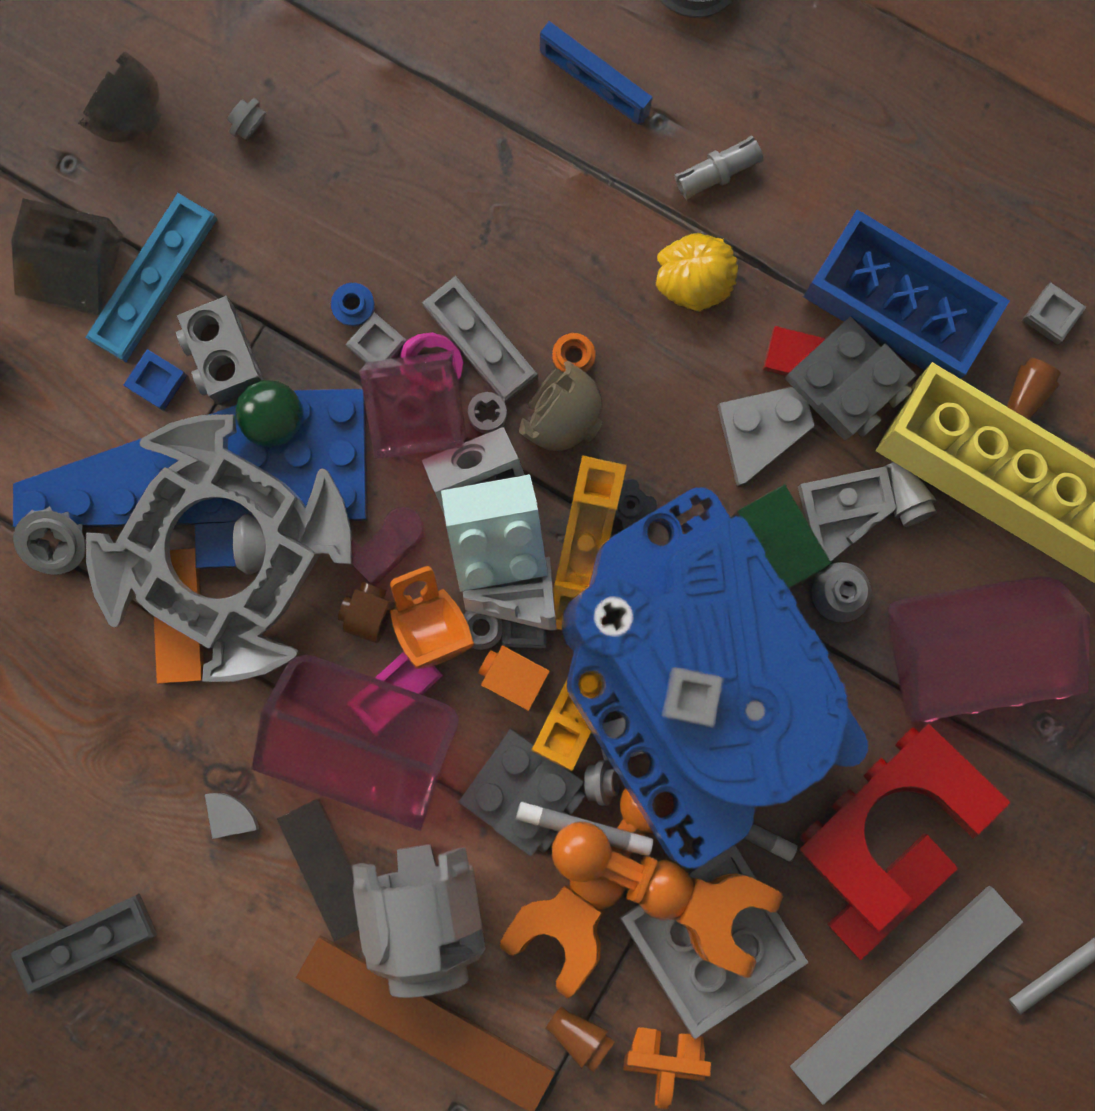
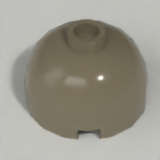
(565, 410)

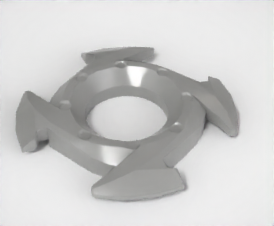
(291, 532)

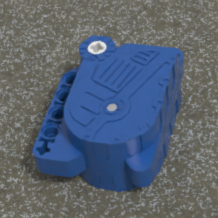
(717, 611)

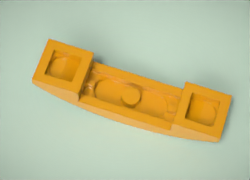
(587, 528)
(565, 728)

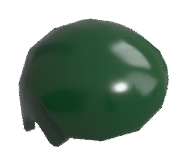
(269, 413)

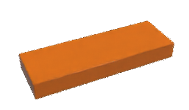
(176, 654)

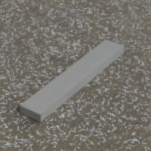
(906, 994)

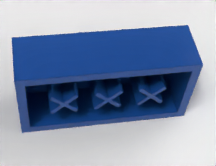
(906, 297)

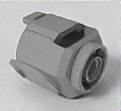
(420, 921)

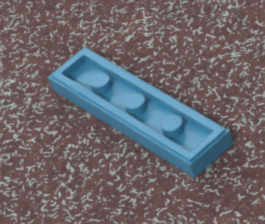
(151, 277)

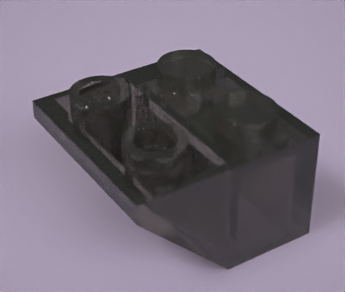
(63, 256)

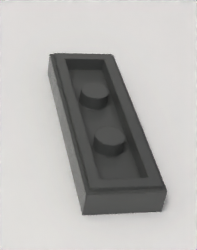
(83, 944)

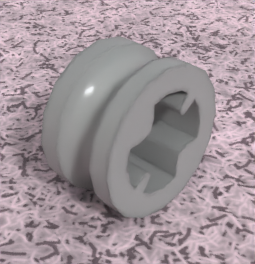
(487, 400)

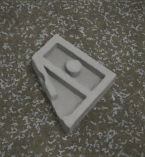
(762, 429)
(519, 601)

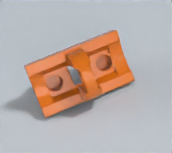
(687, 1064)

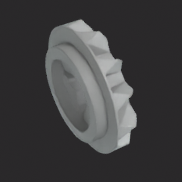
(37, 551)

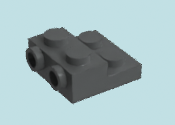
(851, 380)
(518, 776)

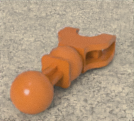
(668, 892)
(578, 908)

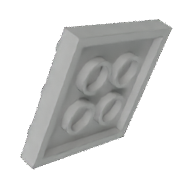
(697, 988)

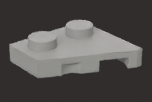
(846, 507)

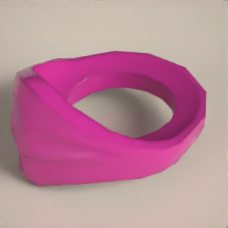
(430, 340)

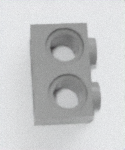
(227, 347)

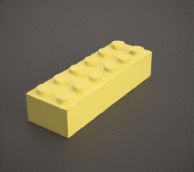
(997, 466)

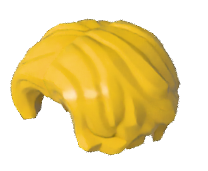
(697, 271)

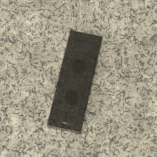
(323, 865)

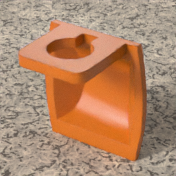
(430, 626)

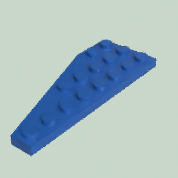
(110, 483)

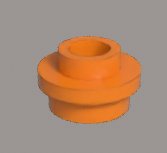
(577, 342)

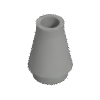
(911, 496)

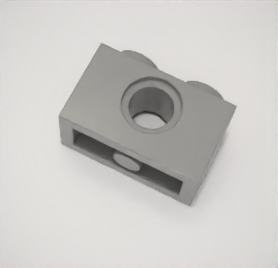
(479, 461)

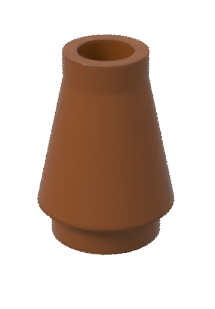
(1033, 387)
(580, 1038)

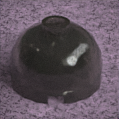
(123, 103)

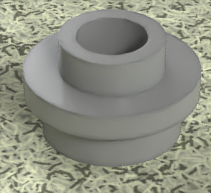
(246, 118)
(493, 635)
(601, 783)

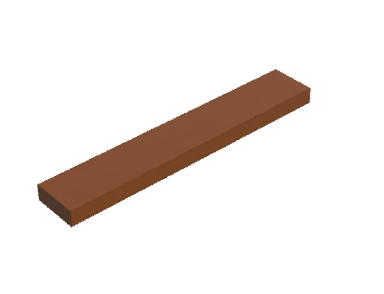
(427, 1025)

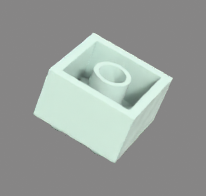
(494, 532)

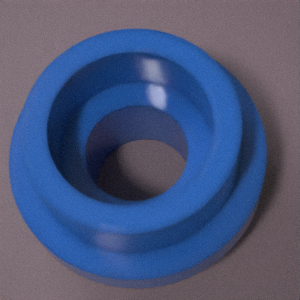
(361, 313)

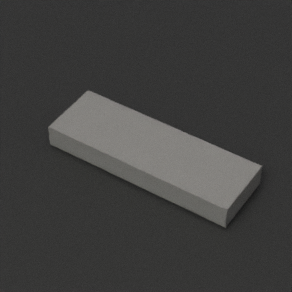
(479, 339)

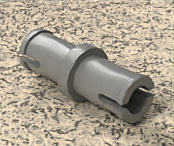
(719, 167)

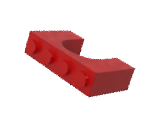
(923, 767)

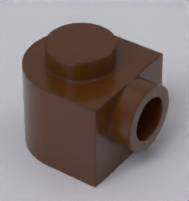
(366, 612)

